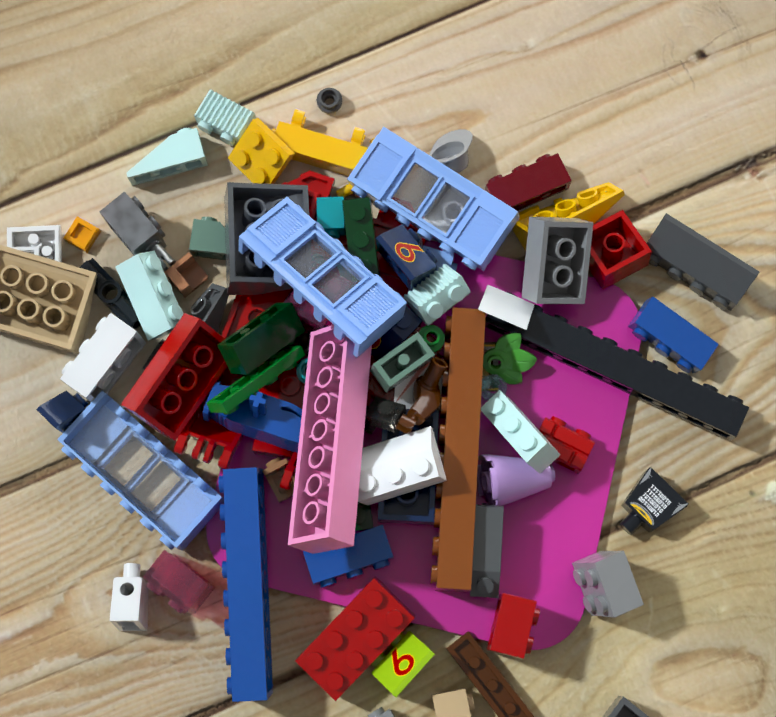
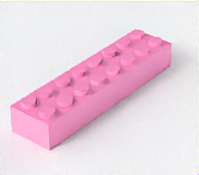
(329, 445)

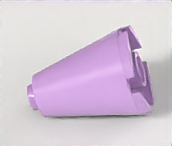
(509, 479)

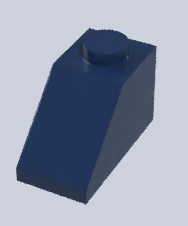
(63, 410)

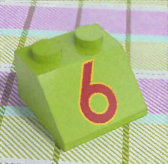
(401, 663)

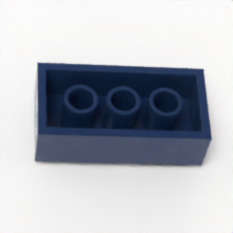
(415, 506)

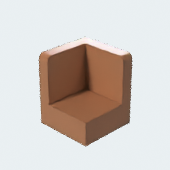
(186, 275)

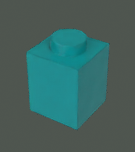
(331, 215)

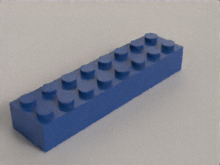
(247, 584)

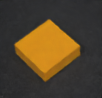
(82, 234)

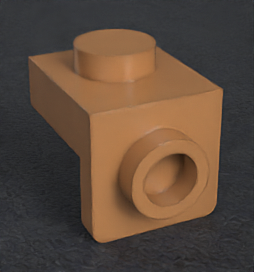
(274, 474)

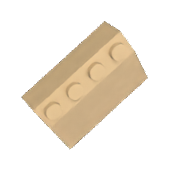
(44, 299)

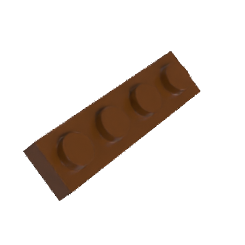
(487, 678)

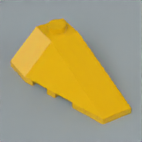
(588, 206)

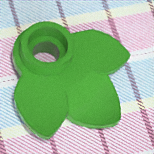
(512, 359)

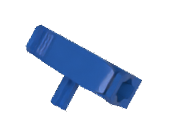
(261, 419)

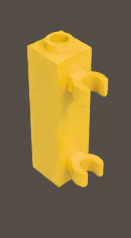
(321, 149)

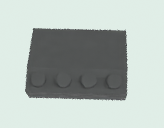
(243, 206)

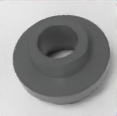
(328, 93)

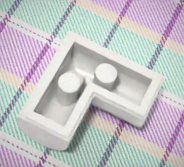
(37, 240)

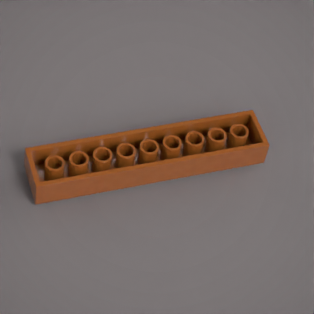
(460, 450)

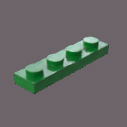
(268, 372)

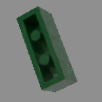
(361, 232)
(261, 339)

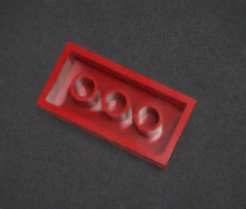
(178, 377)
(355, 638)

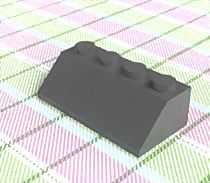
(700, 263)

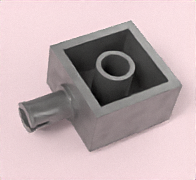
(136, 228)

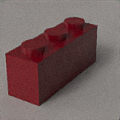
(531, 183)

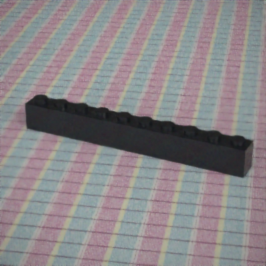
(628, 372)

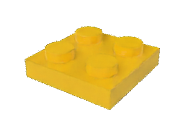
(261, 154)

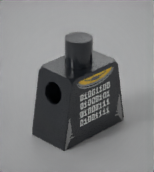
(650, 503)

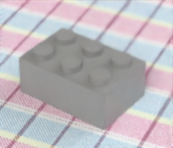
(557, 260)

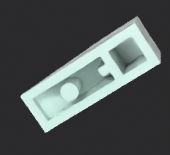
(173, 156)

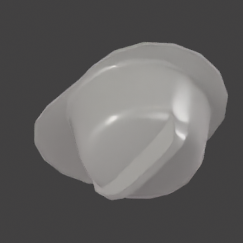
(453, 149)

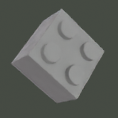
(607, 584)

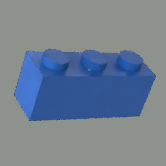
(672, 336)
(369, 549)

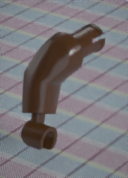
(425, 396)

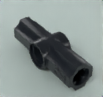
(121, 304)

